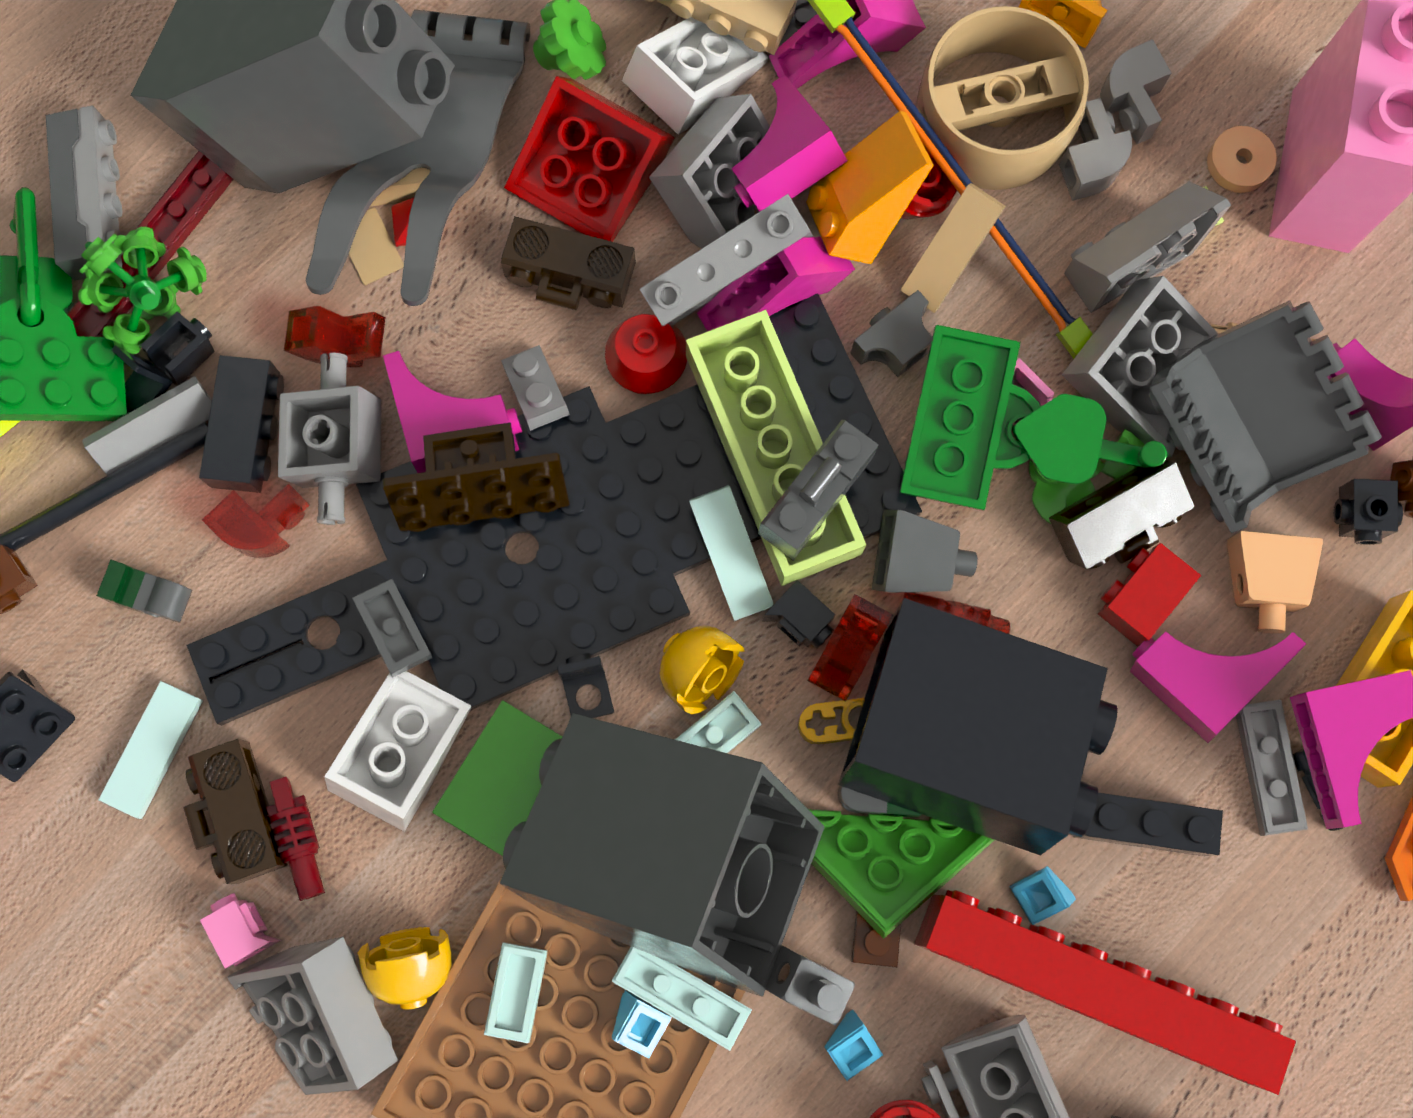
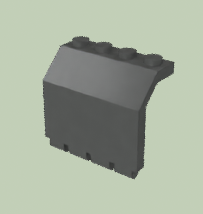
(1262, 410)

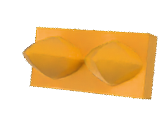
(1076, 17)

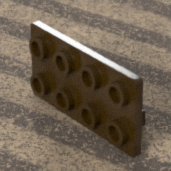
(475, 478)

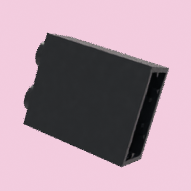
(980, 729)

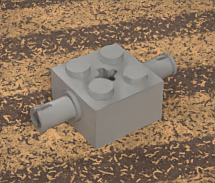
(330, 438)

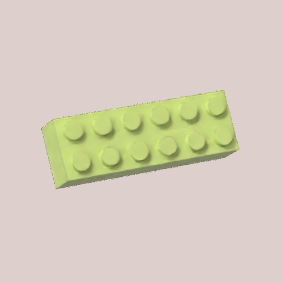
(767, 434)

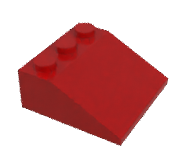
(587, 160)

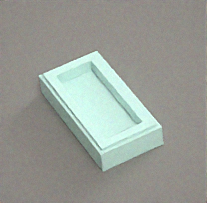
(515, 992)

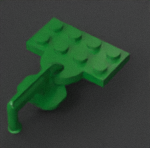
(43, 362)
(968, 421)

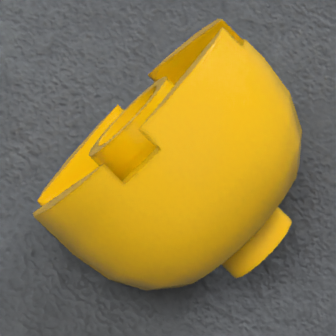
(698, 665)
(406, 966)

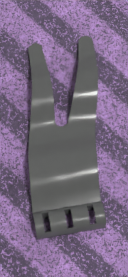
(452, 149)

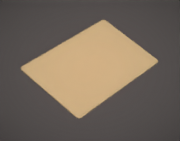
(373, 249)

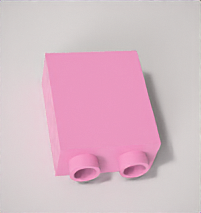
(1350, 132)

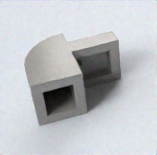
(1130, 85)
(1099, 160)

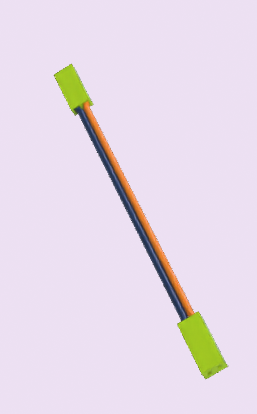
(837, 13)

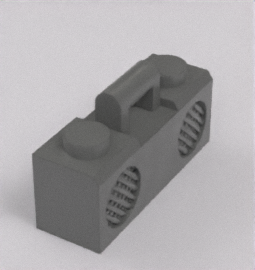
(817, 489)

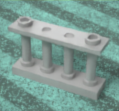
(723, 261)

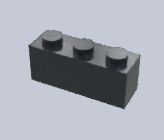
(241, 424)
(1156, 825)

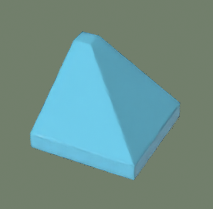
(1042, 895)
(639, 1024)
(852, 1046)

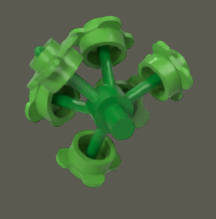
(148, 297)

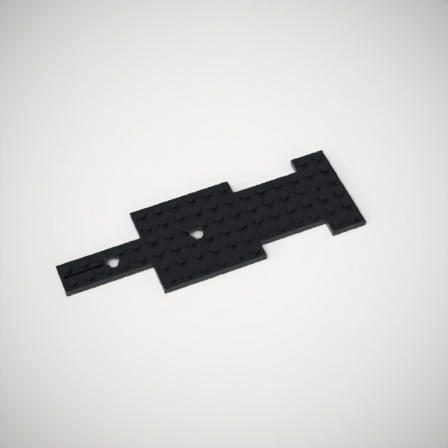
(599, 562)

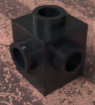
(1368, 510)

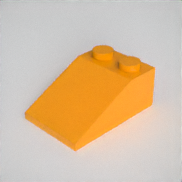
(870, 192)

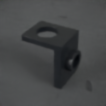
(144, 383)
(583, 671)

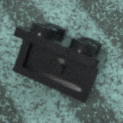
(27, 723)

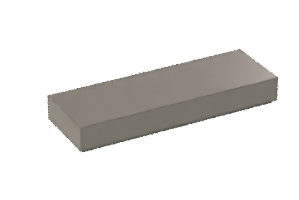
(150, 426)
(1271, 768)

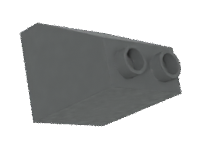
(293, 84)
(665, 849)

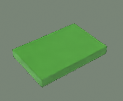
(497, 778)

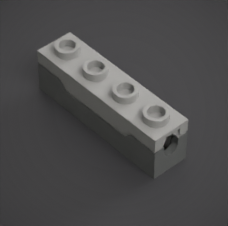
(81, 184)

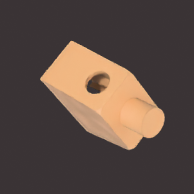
(1273, 574)

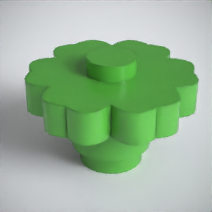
(570, 40)

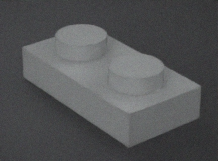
(535, 387)

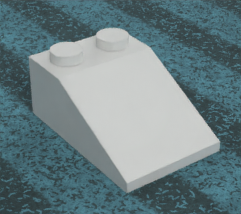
(687, 70)
(397, 748)

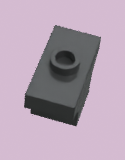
(896, 336)

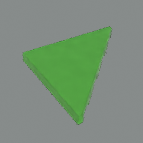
(890, 862)

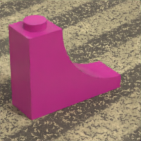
(814, 49)
(791, 154)
(778, 283)
(1383, 391)
(430, 412)
(1204, 686)
(1340, 731)

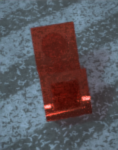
(321, 331)
(257, 532)
(850, 647)

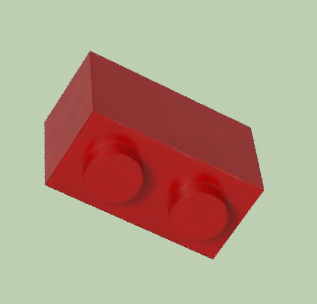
(1148, 593)

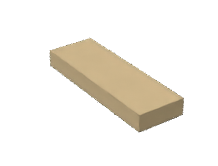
(953, 246)

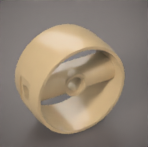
(1051, 80)

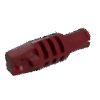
(295, 838)

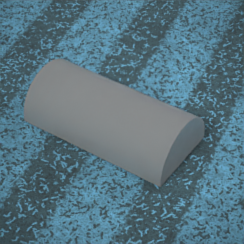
(1003, 1072)

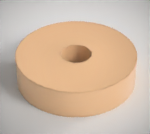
(1250, 144)

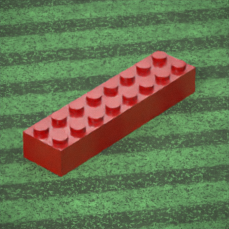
(1112, 993)

